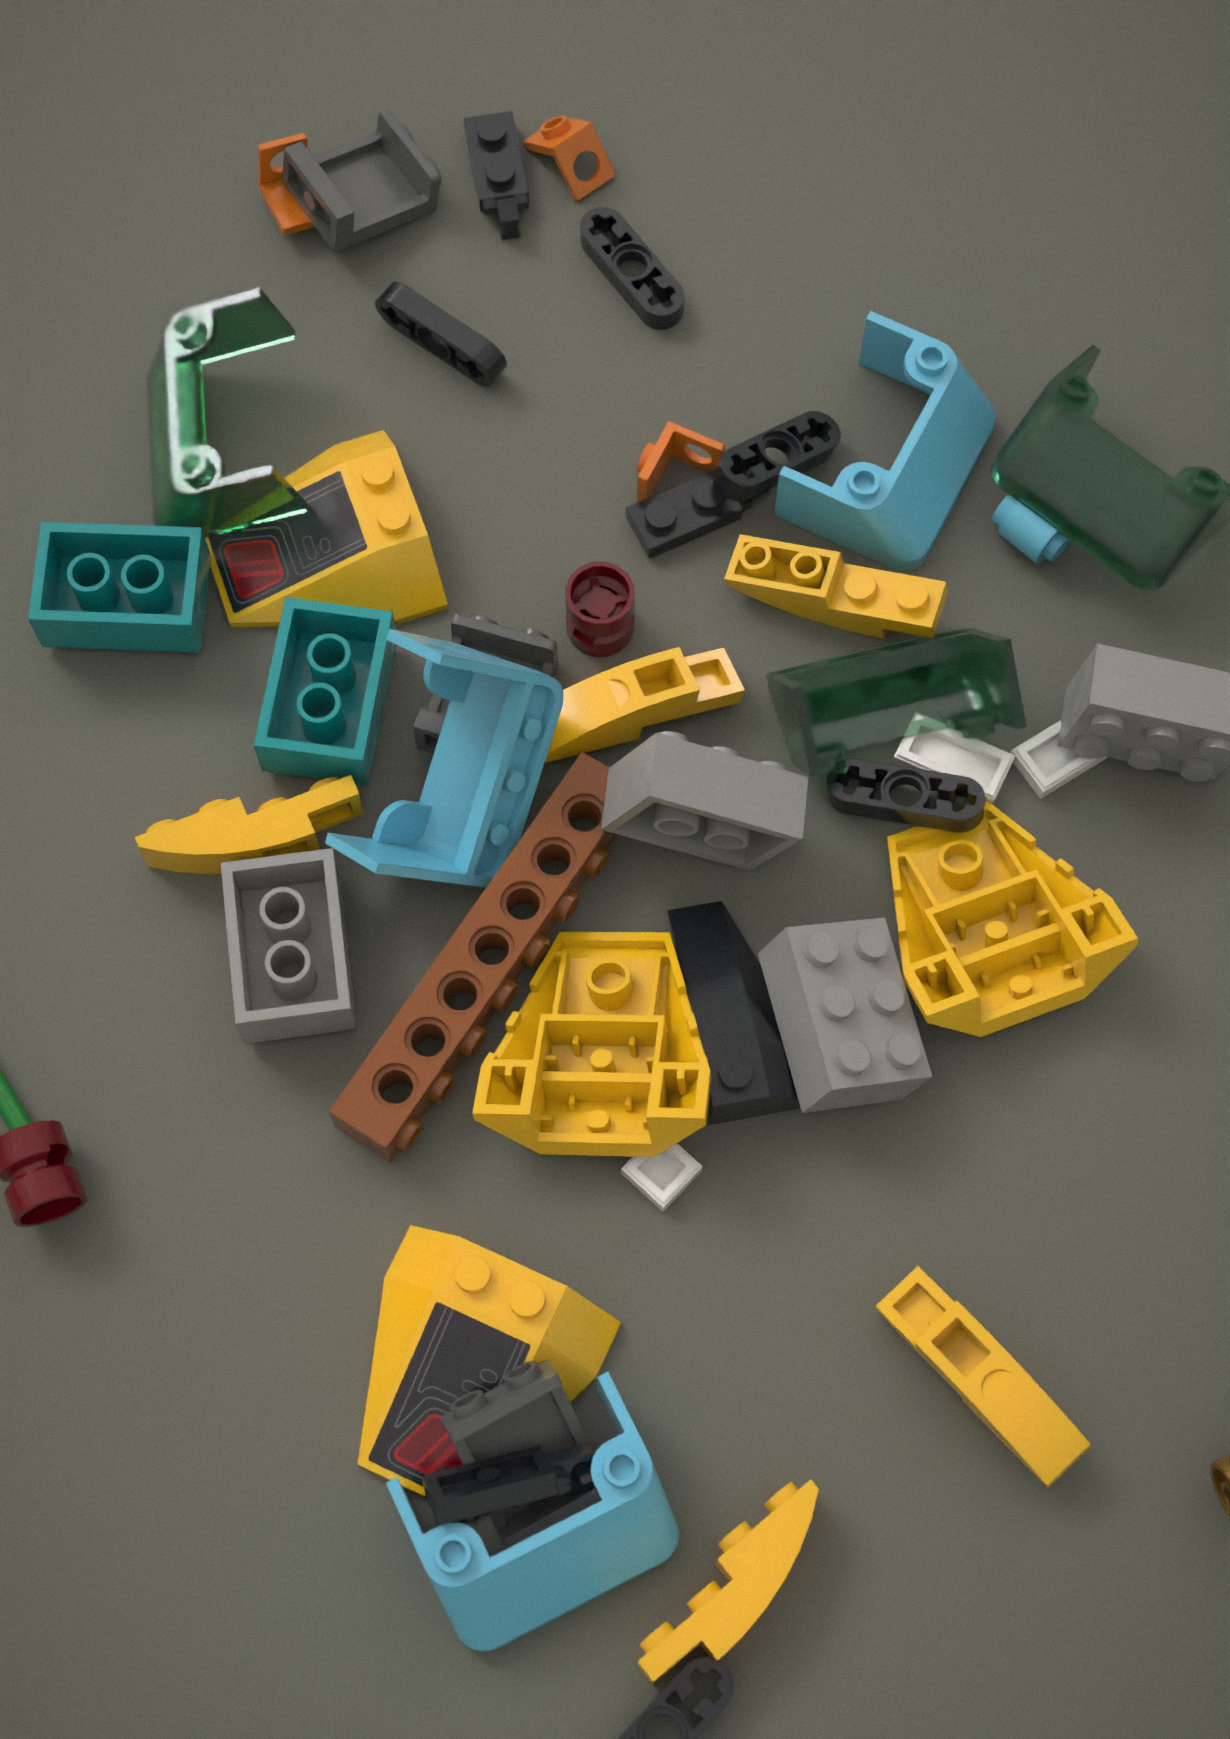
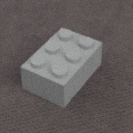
(1149, 713)
(705, 801)
(288, 946)
(844, 1014)

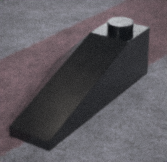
(732, 1015)

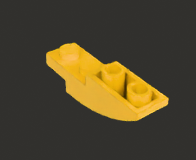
(837, 594)
(641, 693)
(227, 834)
(984, 1376)
(754, 1566)

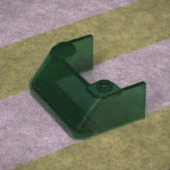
(185, 472)
(1103, 489)
(874, 694)

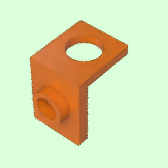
(565, 140)
(282, 205)
(672, 445)

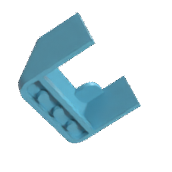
(902, 510)
(479, 772)
(562, 1566)

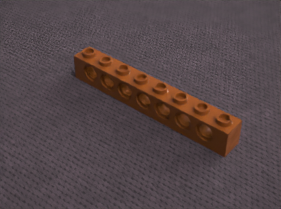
(425, 1014)

